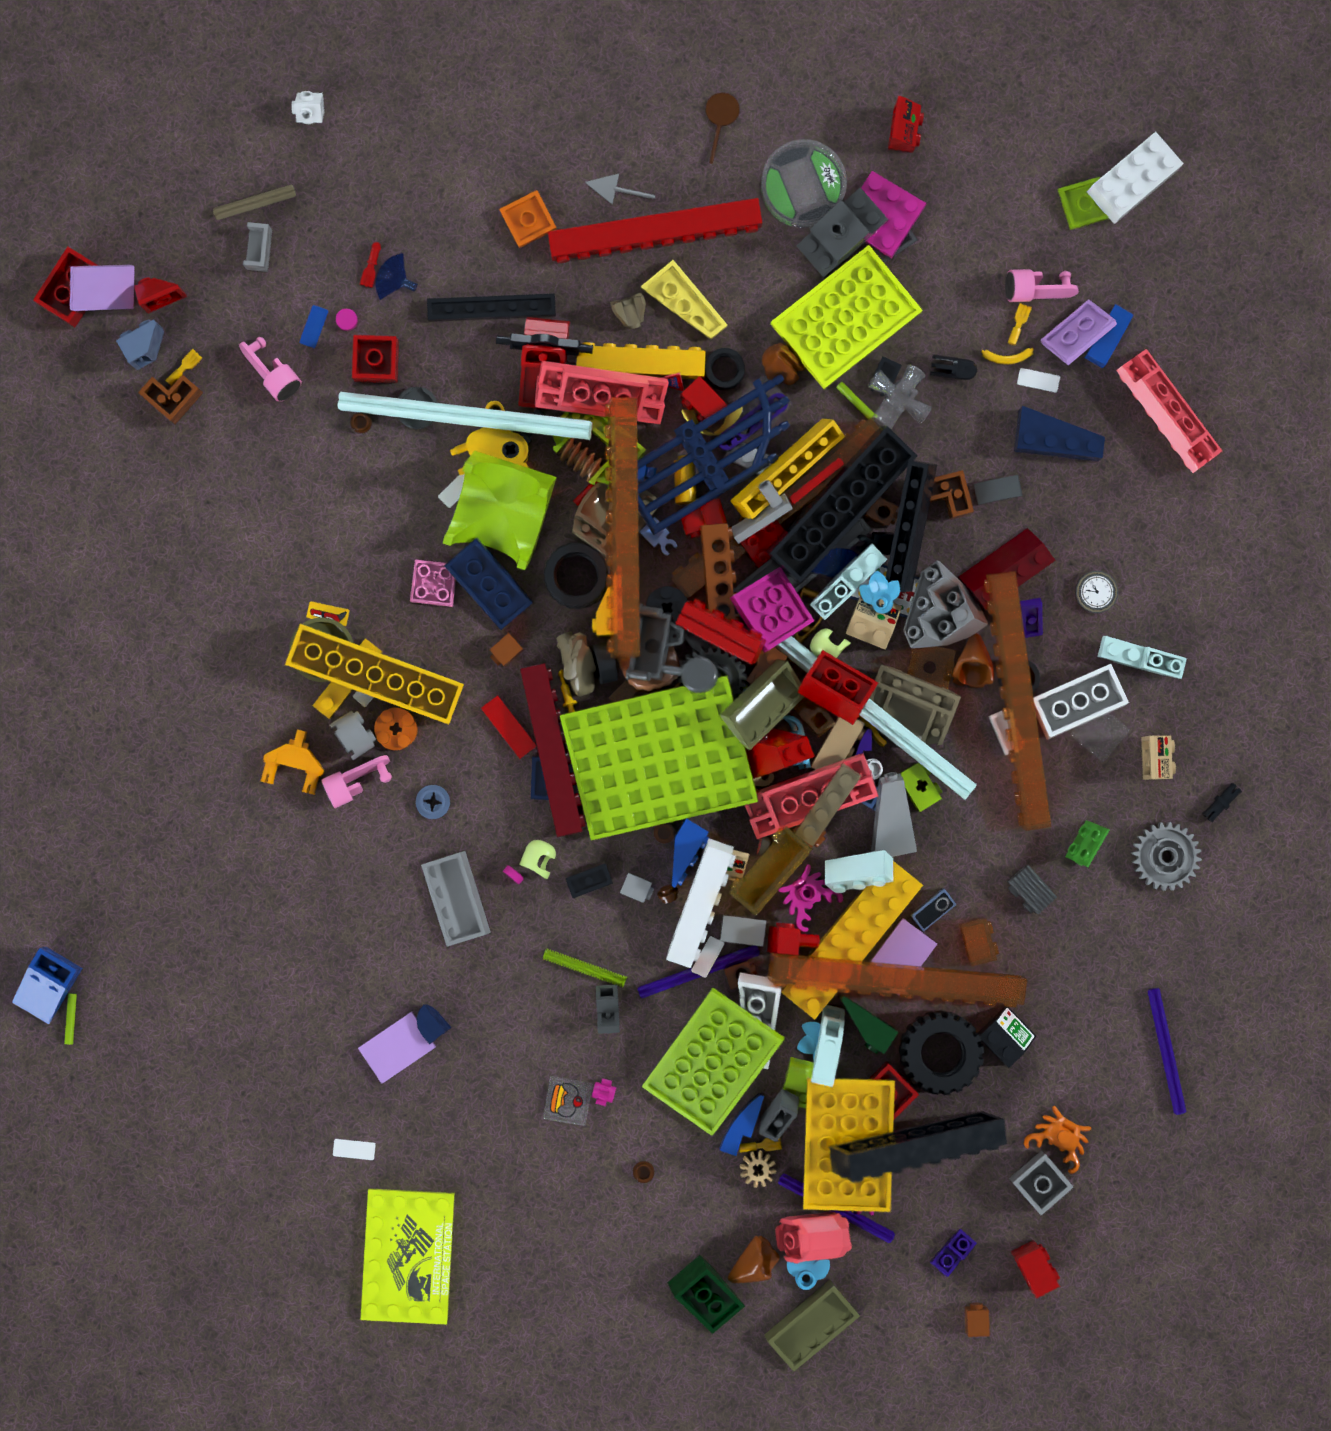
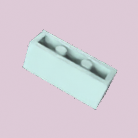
(859, 871)

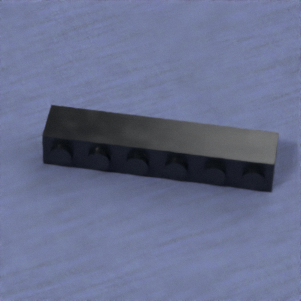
(911, 523)

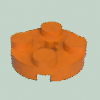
(388, 719)

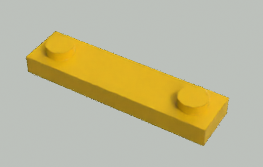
(336, 694)

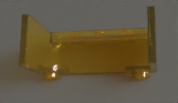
(770, 870)

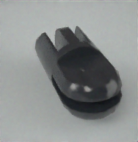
(961, 368)

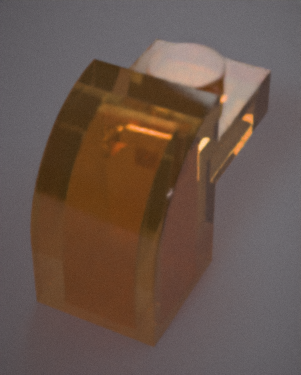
(814, 716)

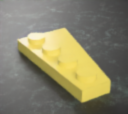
(681, 296)

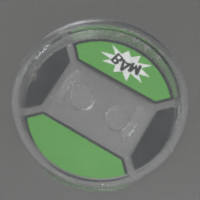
(803, 182)

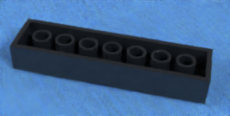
(841, 503)
(917, 1146)

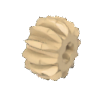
(749, 1169)

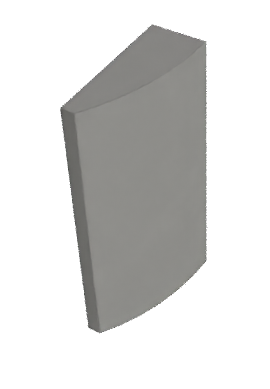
(455, 898)

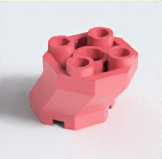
(813, 1237)

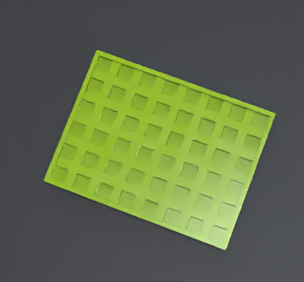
(657, 759)

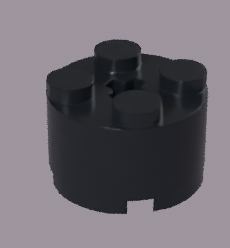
(668, 595)

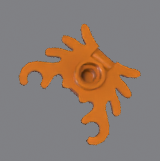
(1063, 1135)

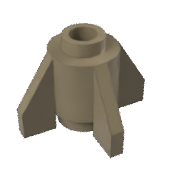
(630, 310)

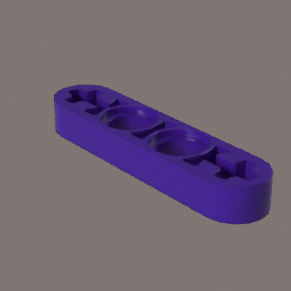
(754, 428)

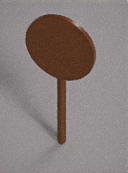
(721, 110)

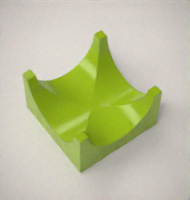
(501, 507)

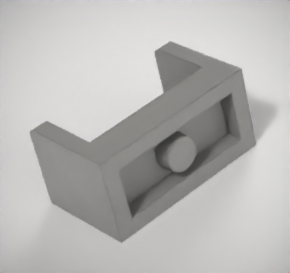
(258, 247)
(743, 930)

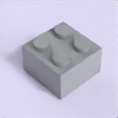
(1041, 1182)

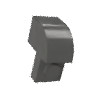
(607, 1009)

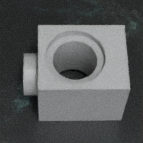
(637, 888)

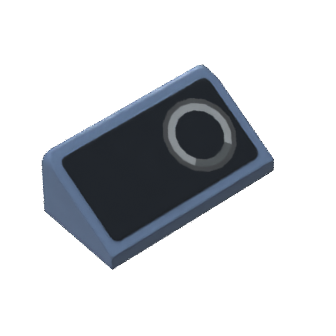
(933, 909)

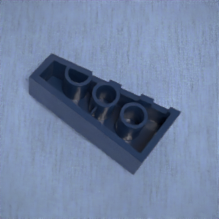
(1053, 437)

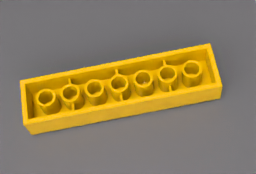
(374, 674)
(857, 932)

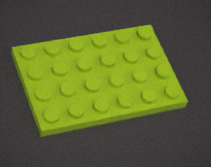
(713, 1061)

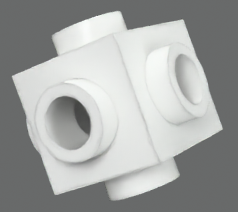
(308, 107)

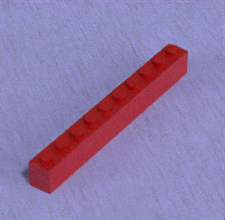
(654, 230)

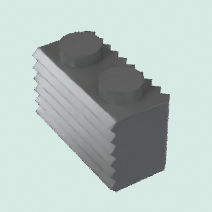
(1031, 890)
(779, 1115)

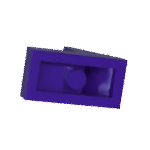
(1032, 617)

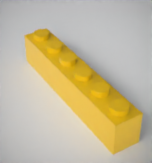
(645, 361)
(789, 466)

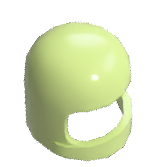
(821, 641)
(533, 852)

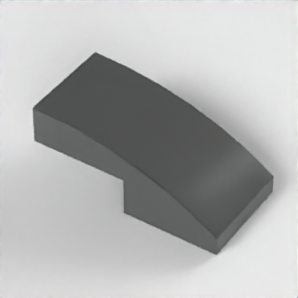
(998, 489)

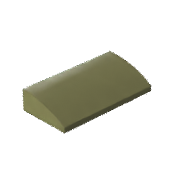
(763, 704)
(811, 1325)

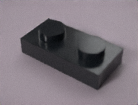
(589, 880)

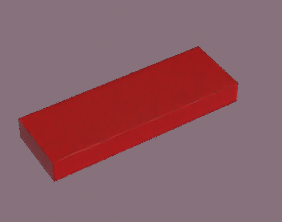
(816, 481)
(508, 727)

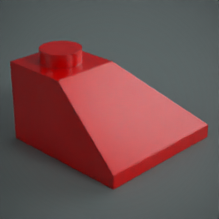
(157, 293)

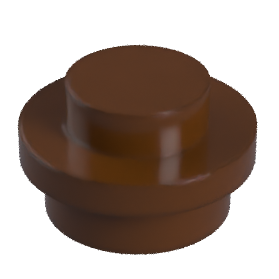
(361, 422)
(664, 833)
(668, 894)
(643, 1171)

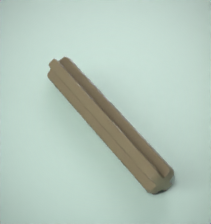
(254, 202)

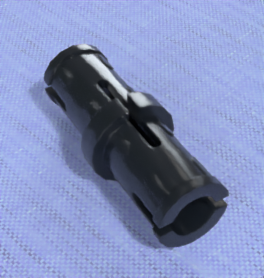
(1221, 802)

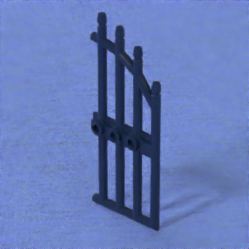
(704, 460)

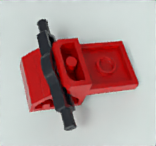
(541, 342)

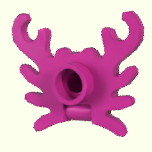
(804, 894)

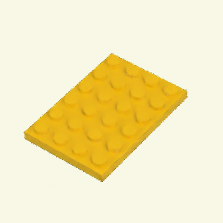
(841, 1115)

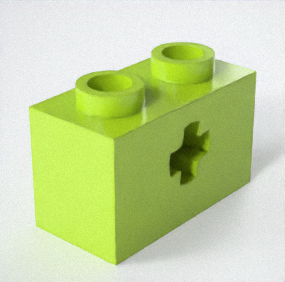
(931, 792)

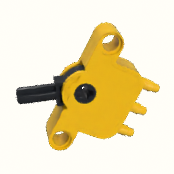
(496, 441)

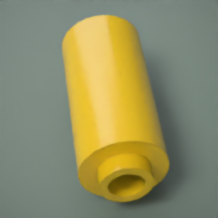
(681, 476)

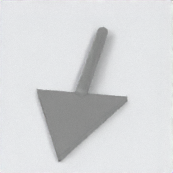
(607, 186)

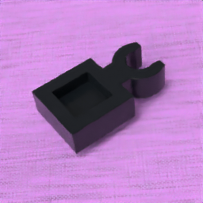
(889, 368)
(881, 540)

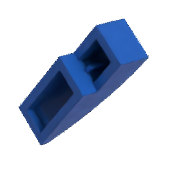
(1102, 350)
(741, 1125)

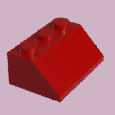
(837, 687)

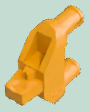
(297, 756)

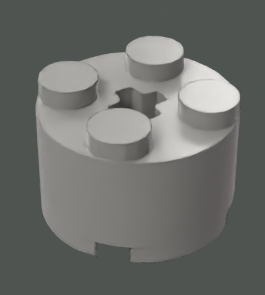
(352, 734)

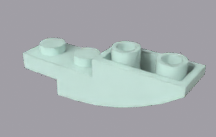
(847, 581)
(1142, 657)
(828, 1045)

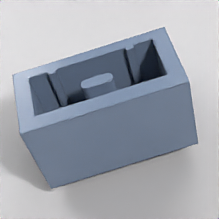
(142, 344)

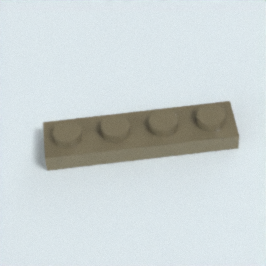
(827, 804)

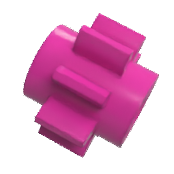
(603, 1092)

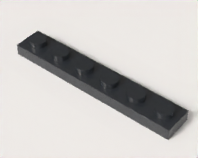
(491, 307)

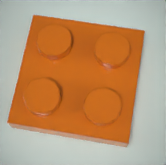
(528, 219)

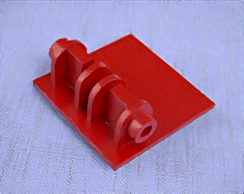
(761, 541)

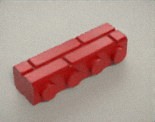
(721, 631)

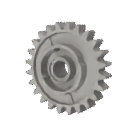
(1182, 853)

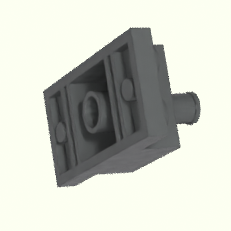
(842, 232)

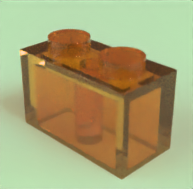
(978, 941)

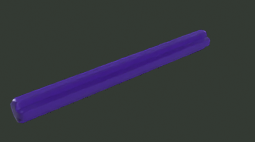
(688, 975)
(1166, 1051)
(852, 1217)

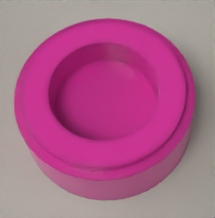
(346, 319)
(513, 874)

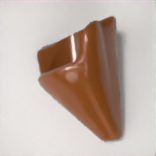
(781, 360)
(974, 665)
(755, 1262)

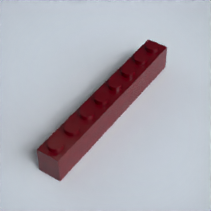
(551, 750)

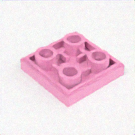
(432, 584)

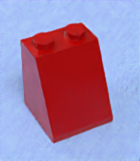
(777, 751)

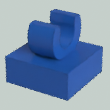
(645, 472)

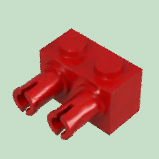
(787, 940)

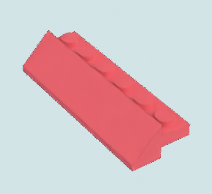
(589, 389)
(1169, 411)
(791, 800)

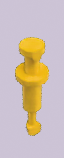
(569, 702)

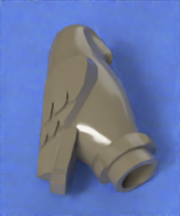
(577, 662)

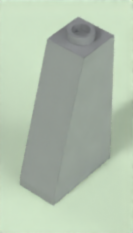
(892, 818)

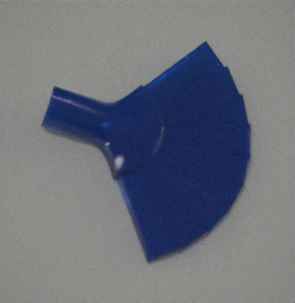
(393, 277)
(834, 561)

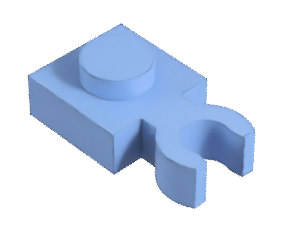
(659, 538)

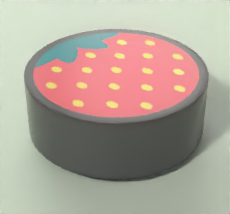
(763, 845)

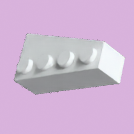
(760, 999)

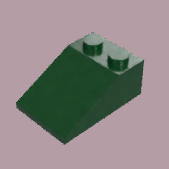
(873, 1030)
(705, 1294)

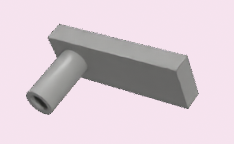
(777, 507)

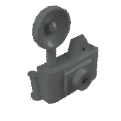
(656, 637)

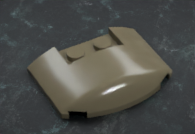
(591, 517)
(916, 704)

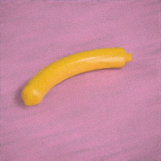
(1007, 359)

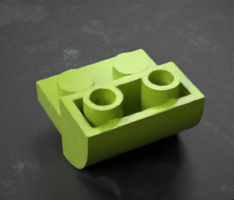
(796, 1078)

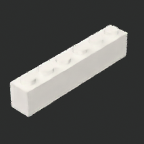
(700, 902)

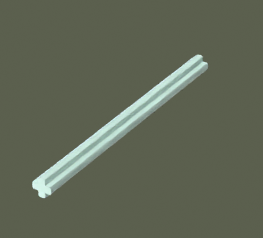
(465, 415)
(891, 728)

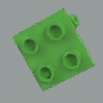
(1087, 843)

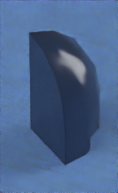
(431, 1023)

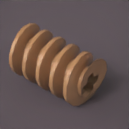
(580, 459)

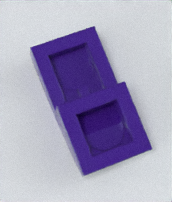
(865, 743)

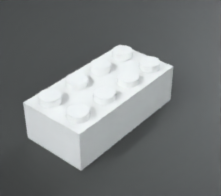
(1135, 177)
(1079, 701)

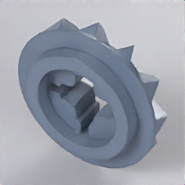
(425, 808)

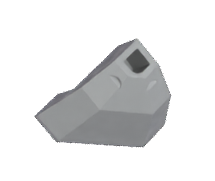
(941, 610)

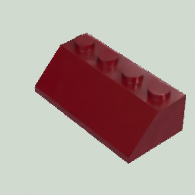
(1021, 554)

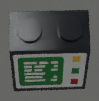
(1007, 1036)

